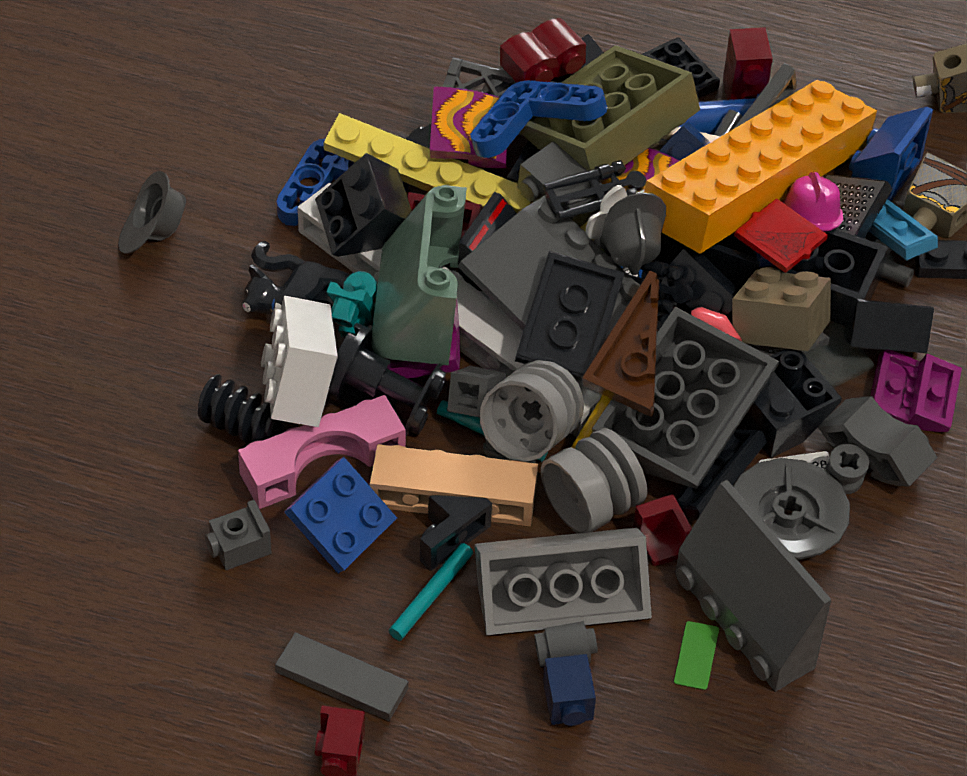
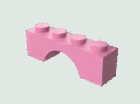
(274, 464)

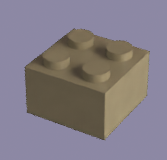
(782, 309)

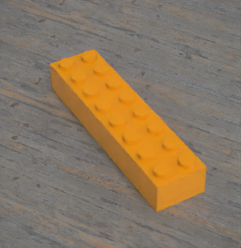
(758, 162)

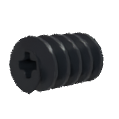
(235, 412)

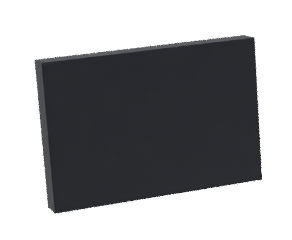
(569, 313)

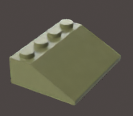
(642, 102)

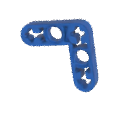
(532, 99)
(332, 168)

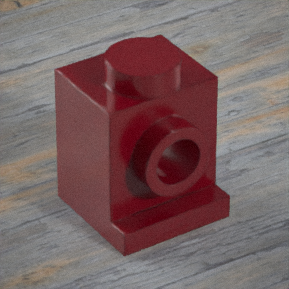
(340, 740)

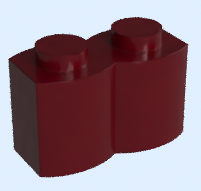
(543, 53)

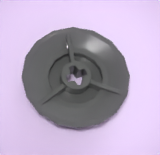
(812, 495)

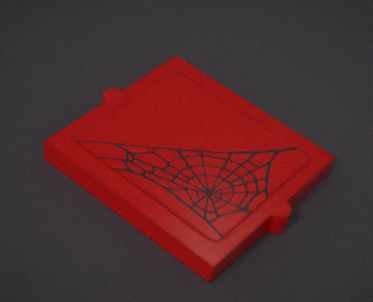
(781, 235)

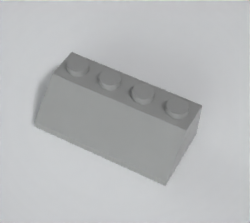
(563, 580)

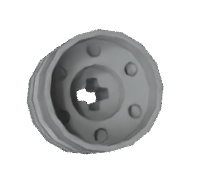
(531, 410)
(594, 481)

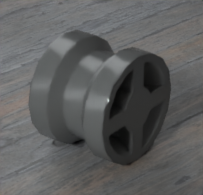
(849, 477)

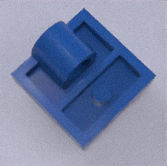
(340, 515)

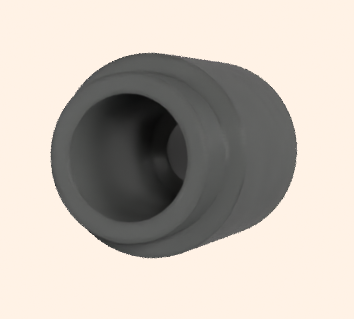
(565, 641)

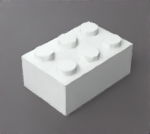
(299, 361)

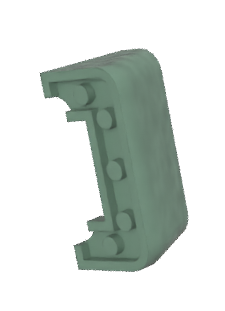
(413, 291)

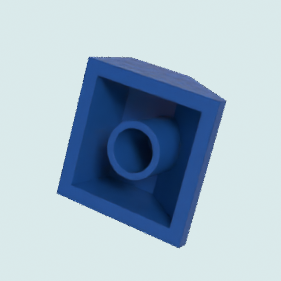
(894, 149)

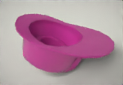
(816, 201)

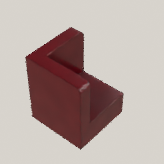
(664, 528)

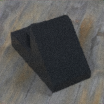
(454, 522)

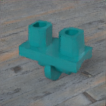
(353, 302)

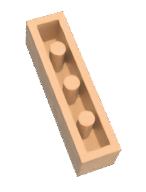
(409, 476)

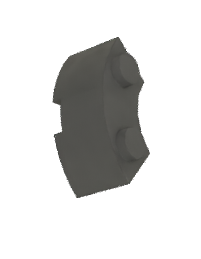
(894, 449)

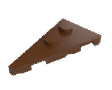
(627, 359)

